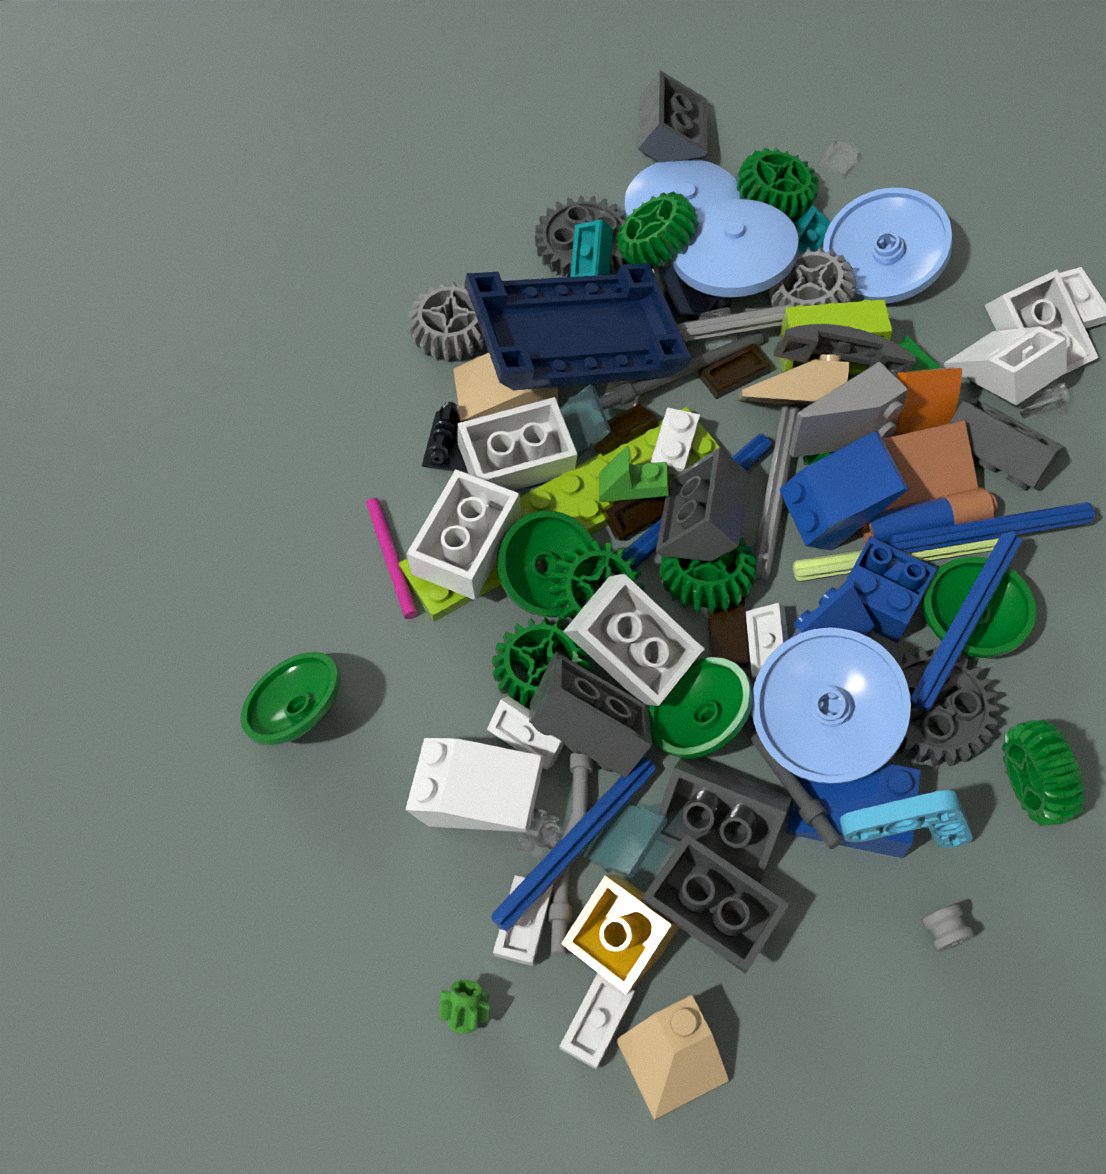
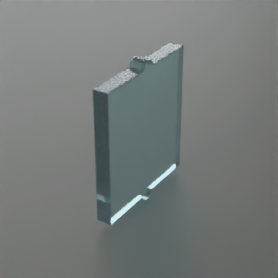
(585, 419)
(626, 840)

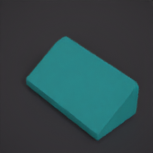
(811, 230)
(592, 249)

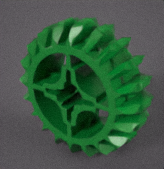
(778, 181)
(657, 230)
(708, 582)
(581, 585)
(518, 651)
(1043, 772)

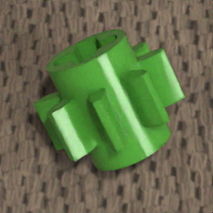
(464, 1006)

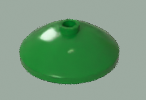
(542, 538)
(1004, 622)
(291, 698)
(702, 709)

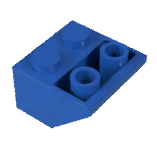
(889, 586)
(837, 609)

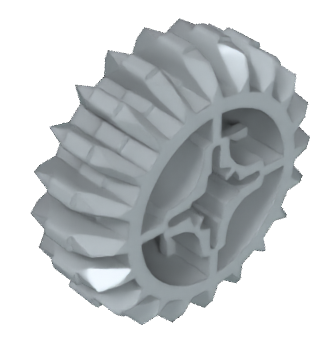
(813, 277)
(445, 323)

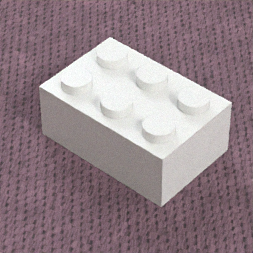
(518, 445)
(463, 534)
(634, 640)

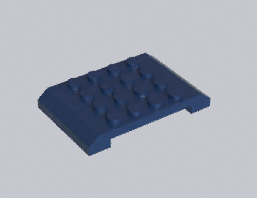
(577, 328)

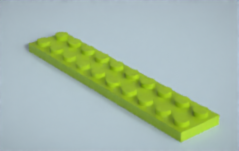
(570, 493)

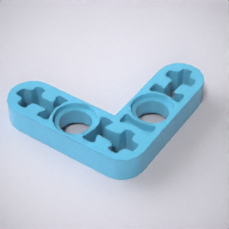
(937, 810)

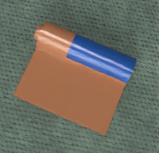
(940, 483)

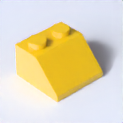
(619, 933)

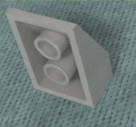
(849, 413)

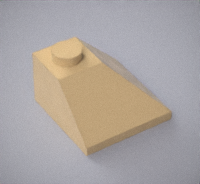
(673, 1057)

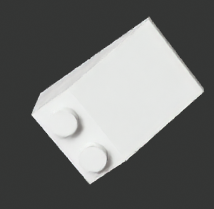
(1048, 306)
(474, 786)

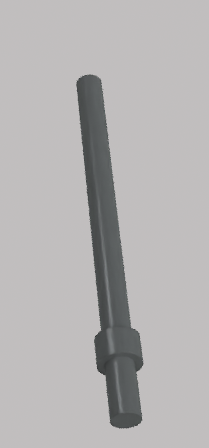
(627, 392)
(810, 810)

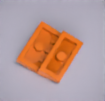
(929, 398)

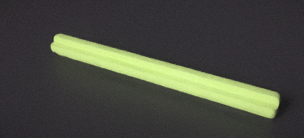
(844, 562)

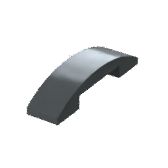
(848, 342)

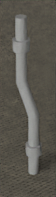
(560, 911)

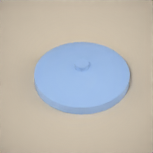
(693, 178)
(893, 242)
(738, 249)
(831, 705)

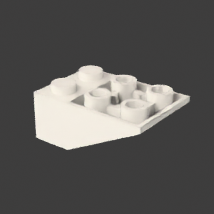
(1013, 362)

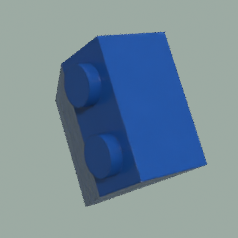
(843, 491)
(881, 787)

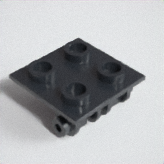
(687, 299)
(442, 447)

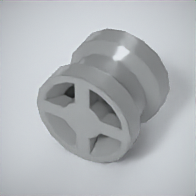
(948, 927)

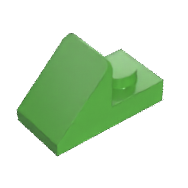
(626, 481)

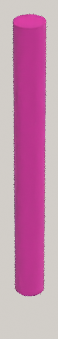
(391, 558)

